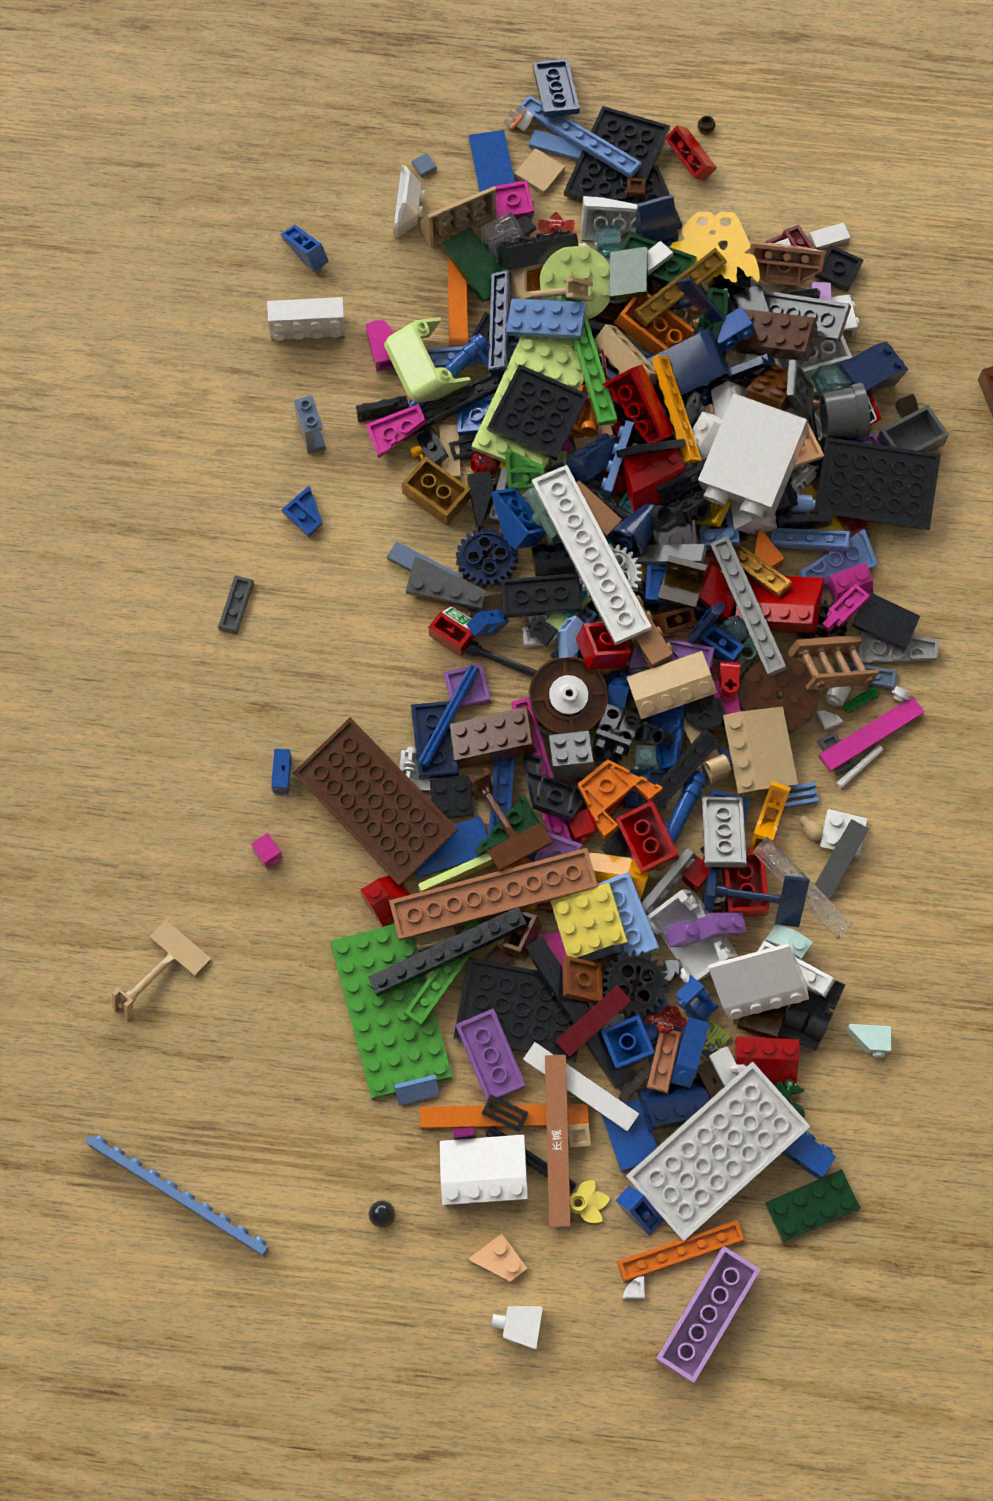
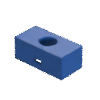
(485, 624)
(281, 771)

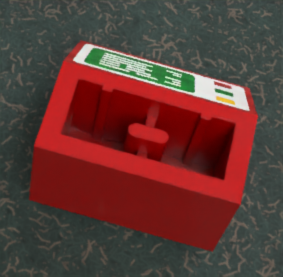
(451, 629)

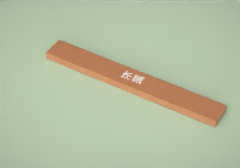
(557, 1141)

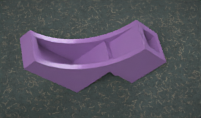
(708, 927)

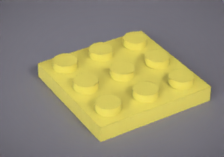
(589, 921)

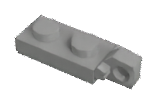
(502, 483)

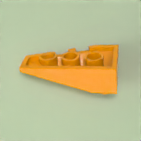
(610, 866)

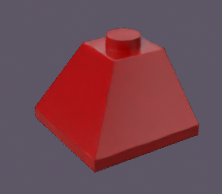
(378, 895)

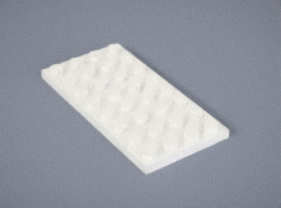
(718, 1151)

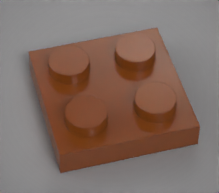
(582, 980)

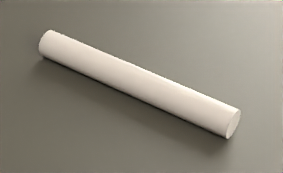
(859, 766)

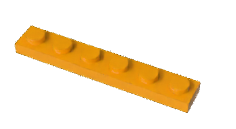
(676, 408)

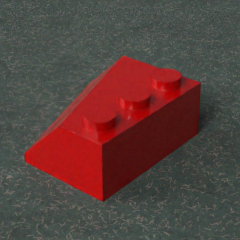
(646, 472)

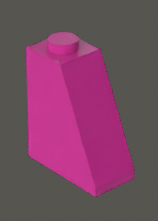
(377, 334)

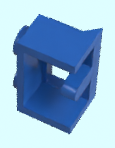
(702, 1007)

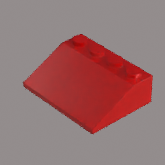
(796, 609)

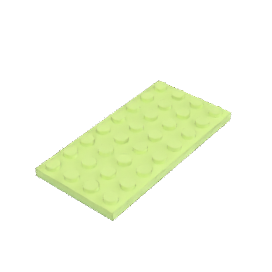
(547, 356)

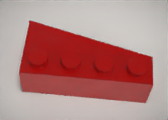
(640, 403)

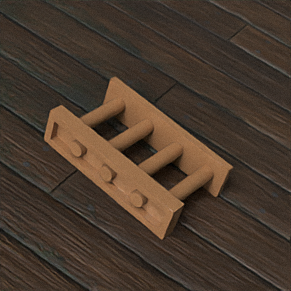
(836, 647)

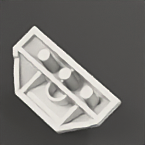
(408, 202)

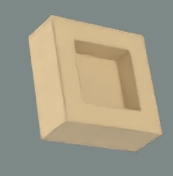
(579, 1135)

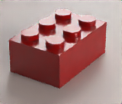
(746, 878)

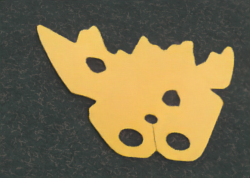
(700, 242)

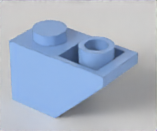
(567, 637)

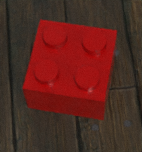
(599, 648)

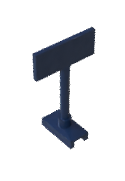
(698, 299)
(790, 901)

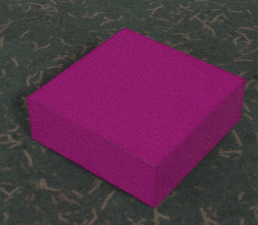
(463, 1133)

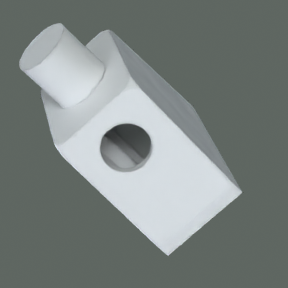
(520, 1325)

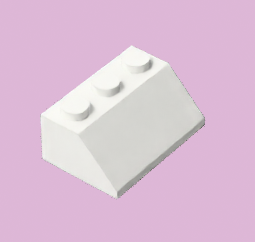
(705, 433)

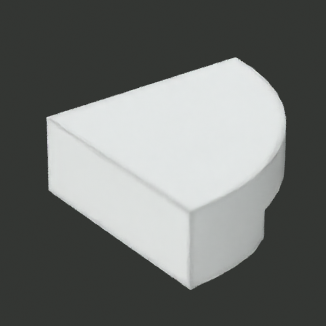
(828, 720)
(635, 1289)

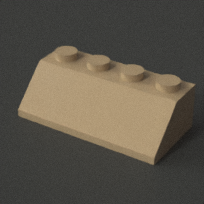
(671, 684)

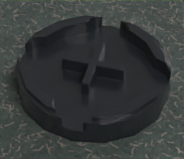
(705, 713)

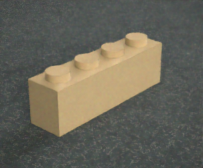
(622, 352)

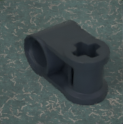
(655, 736)

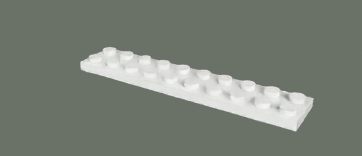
(591, 555)

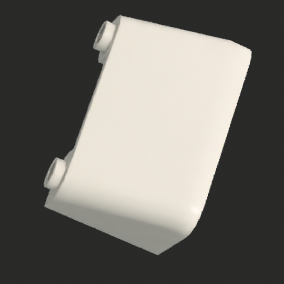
(695, 957)

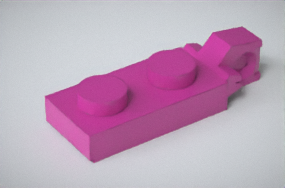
(845, 607)

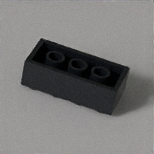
(533, 250)

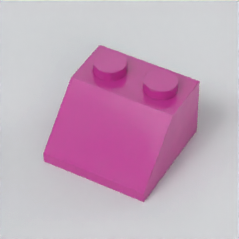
(842, 581)

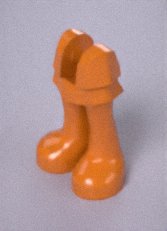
(586, 427)

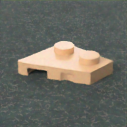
(500, 1259)

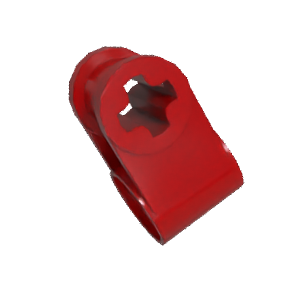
(728, 678)

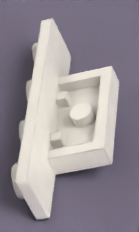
(725, 1065)

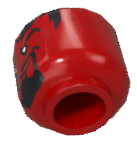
(482, 462)

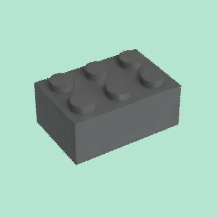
(915, 432)

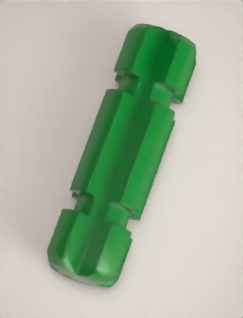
(860, 700)

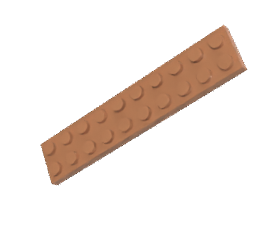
(493, 894)

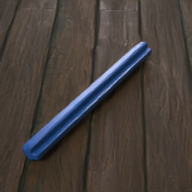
(448, 716)

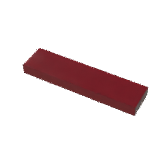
(593, 1020)

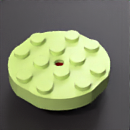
(583, 264)

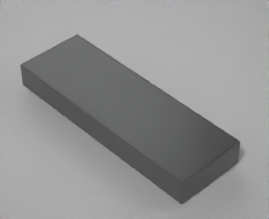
(236, 604)

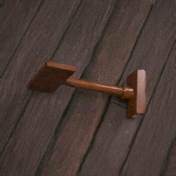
(519, 845)

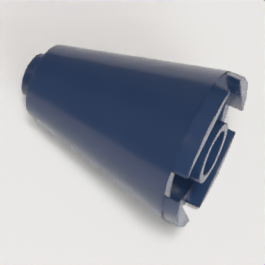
(635, 530)

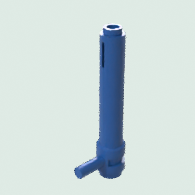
(469, 353)
(690, 793)

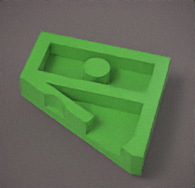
(522, 470)

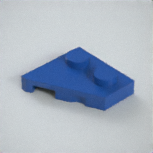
(304, 512)

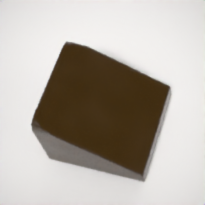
(906, 405)

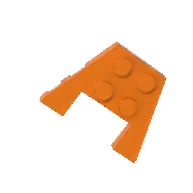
(607, 787)

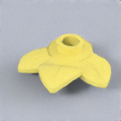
(591, 1201)

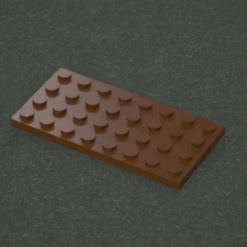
(375, 801)

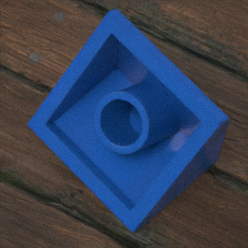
(627, 1042)

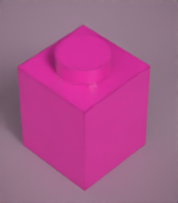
(267, 851)

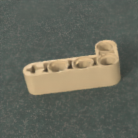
(715, 765)

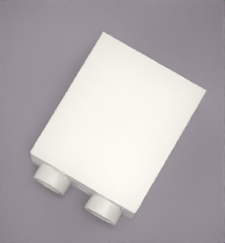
(752, 456)

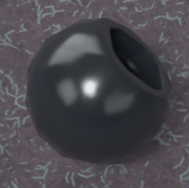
(381, 1214)

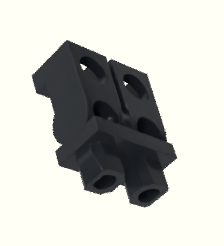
(614, 738)

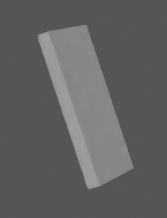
(723, 832)

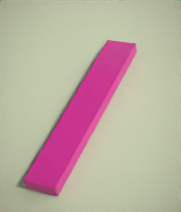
(871, 734)

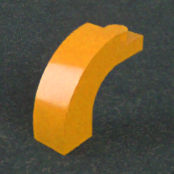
(770, 814)

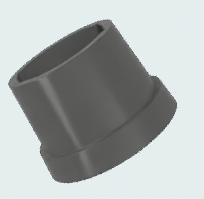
(845, 413)

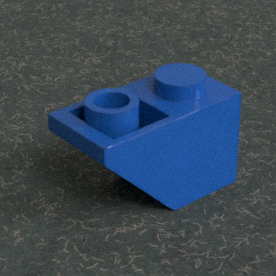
(735, 329)
(619, 690)

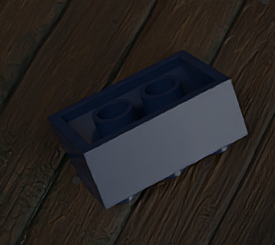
(592, 458)
(672, 1108)

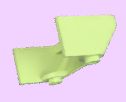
(415, 366)

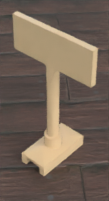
(574, 288)
(178, 949)

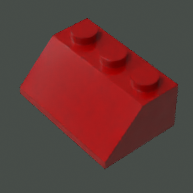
(648, 838)
(773, 1056)

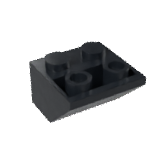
(551, 560)

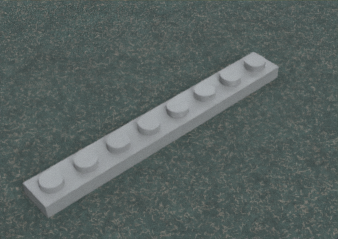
(748, 606)

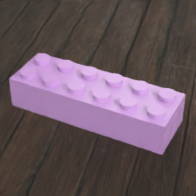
(707, 1315)

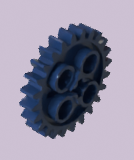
(471, 549)

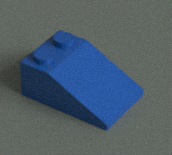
(516, 519)

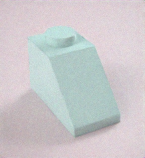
(783, 935)
(871, 1038)

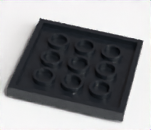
(537, 412)

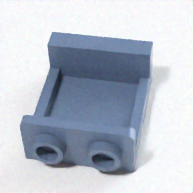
(309, 424)

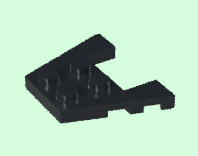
(548, 793)

